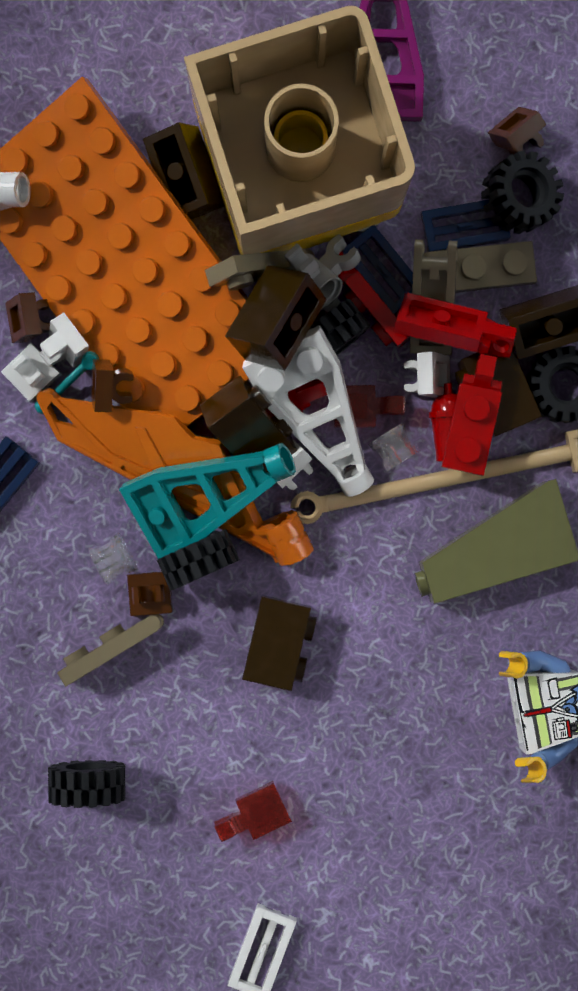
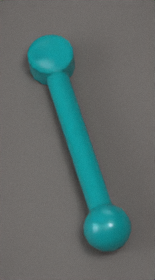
(86, 364)

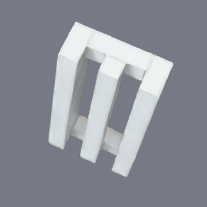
(274, 917)

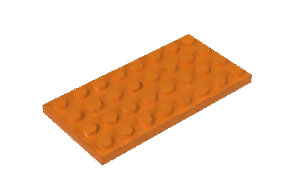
(120, 256)

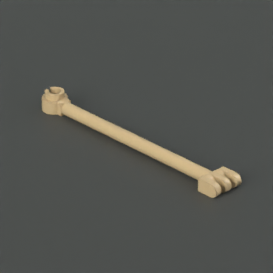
(441, 479)

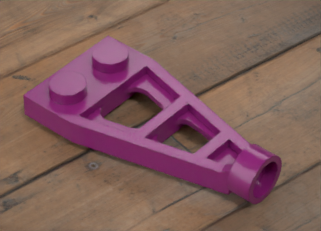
(409, 83)

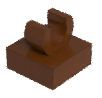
(517, 129)
(24, 317)
(104, 385)
(149, 594)

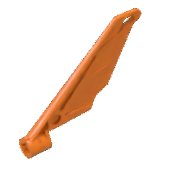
(142, 441)

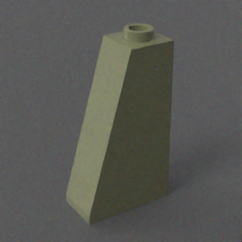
(507, 545)

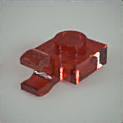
(366, 405)
(259, 812)

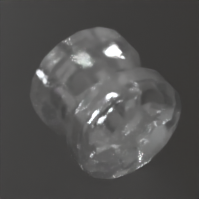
(394, 447)
(113, 559)

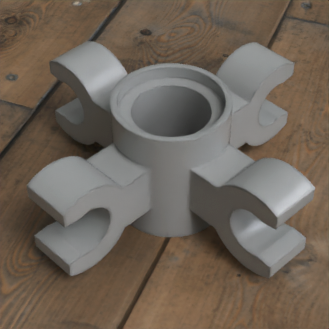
(326, 269)

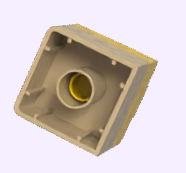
(302, 131)

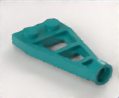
(163, 519)

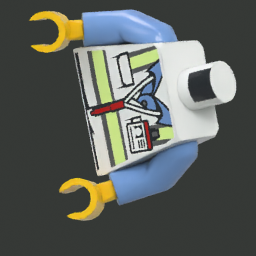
(543, 709)

